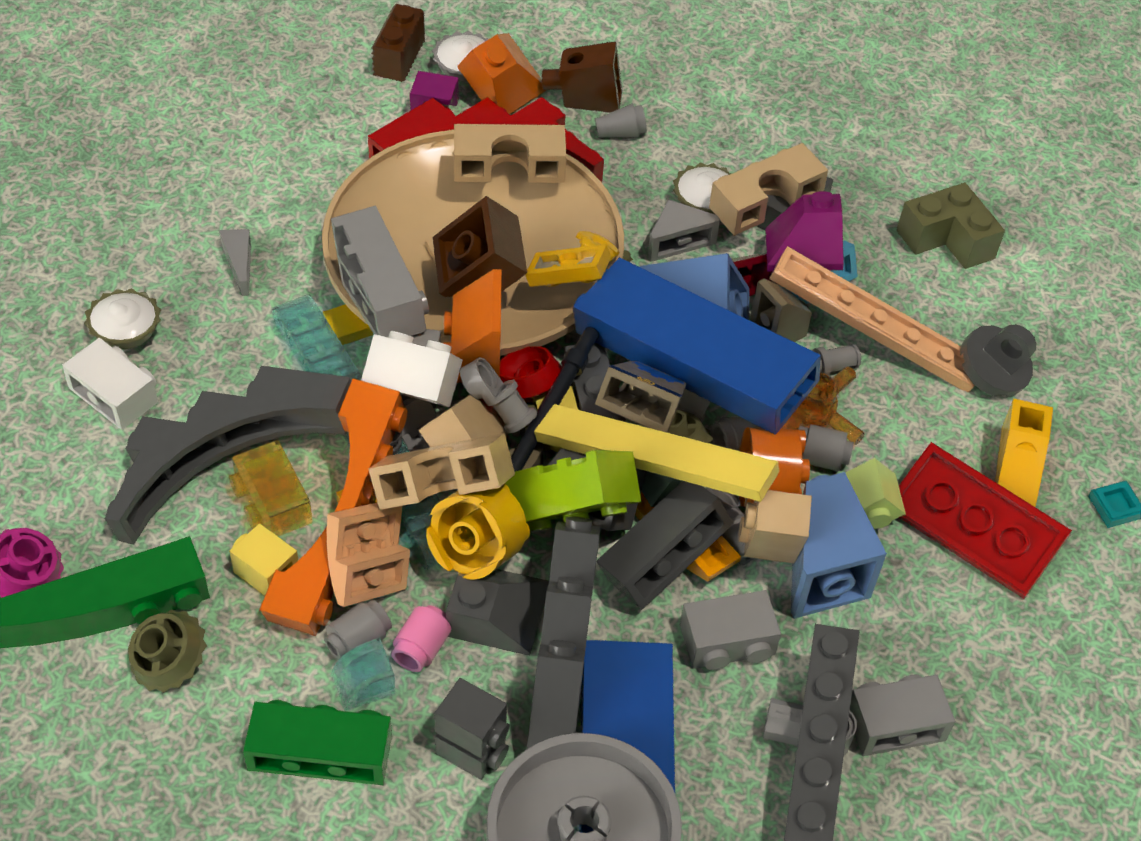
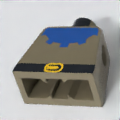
(644, 397)

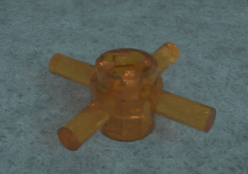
(821, 406)

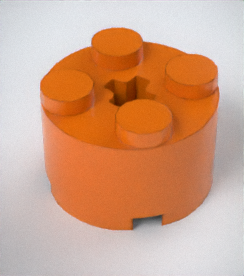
(783, 447)

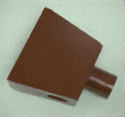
(587, 78)

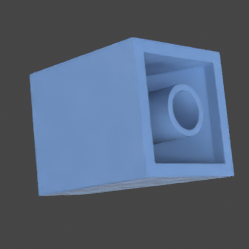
(710, 278)
(841, 552)

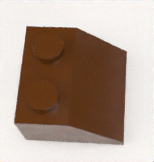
(477, 243)

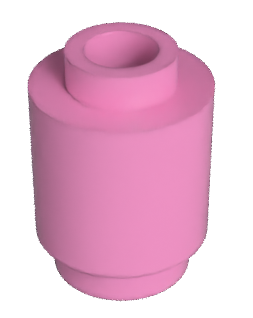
(420, 638)

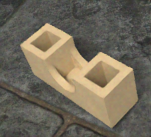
(484, 146)
(742, 196)
(461, 465)

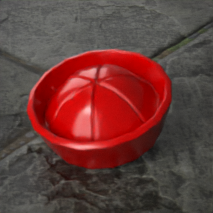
(532, 369)

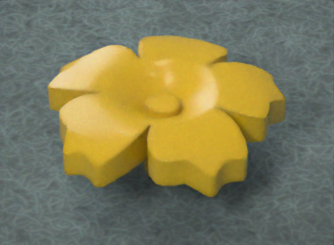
(589, 239)

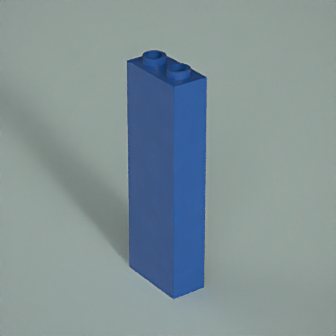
(699, 343)
(631, 698)

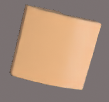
(366, 553)

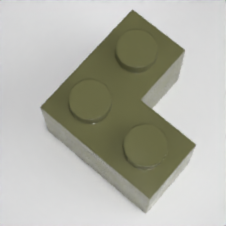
(951, 219)

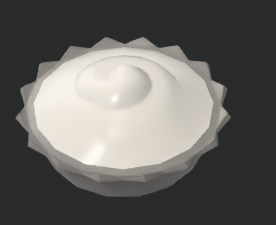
(453, 49)

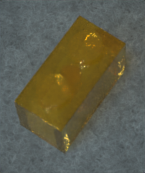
(270, 489)

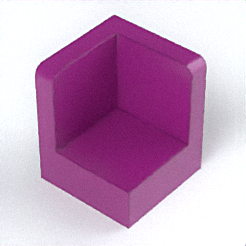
(437, 86)

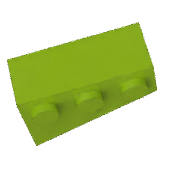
(576, 487)

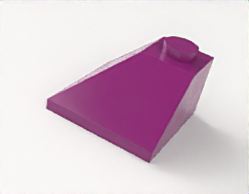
(811, 228)

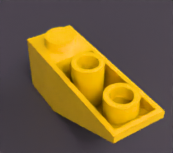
(1024, 448)

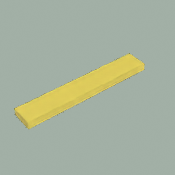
(660, 452)

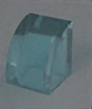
(364, 675)

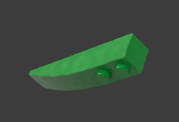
(105, 597)

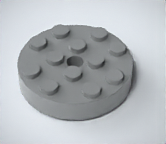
(586, 783)

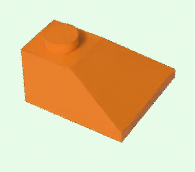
(501, 73)

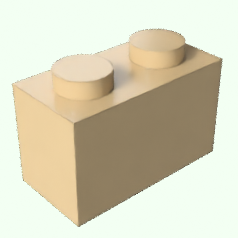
(776, 526)

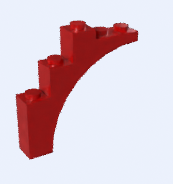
(434, 117)

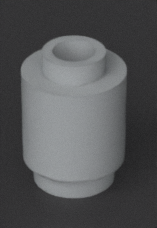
(826, 447)
(356, 627)

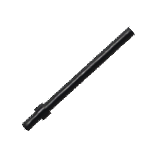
(572, 366)

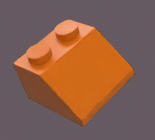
(476, 321)

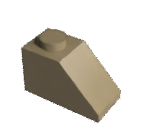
(780, 311)

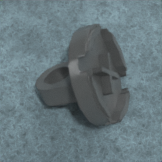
(999, 358)

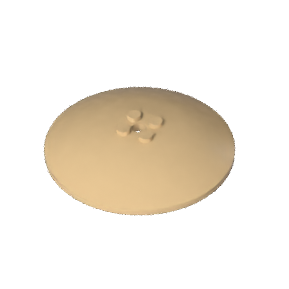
(419, 198)

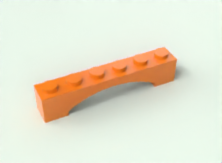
(304, 591)

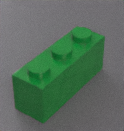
(318, 742)

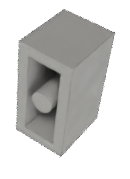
(730, 630)
(901, 714)

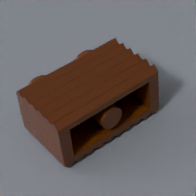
(398, 42)

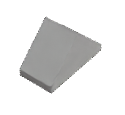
(681, 231)

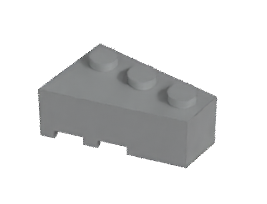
(377, 274)

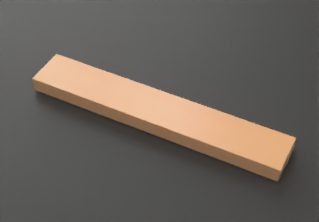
(871, 317)

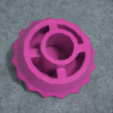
(27, 560)

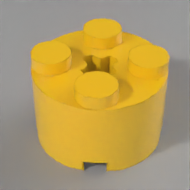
(477, 531)

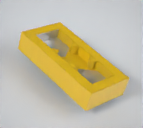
(568, 266)

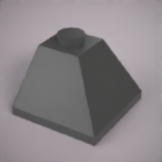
(497, 610)

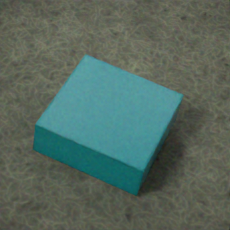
(1116, 504)

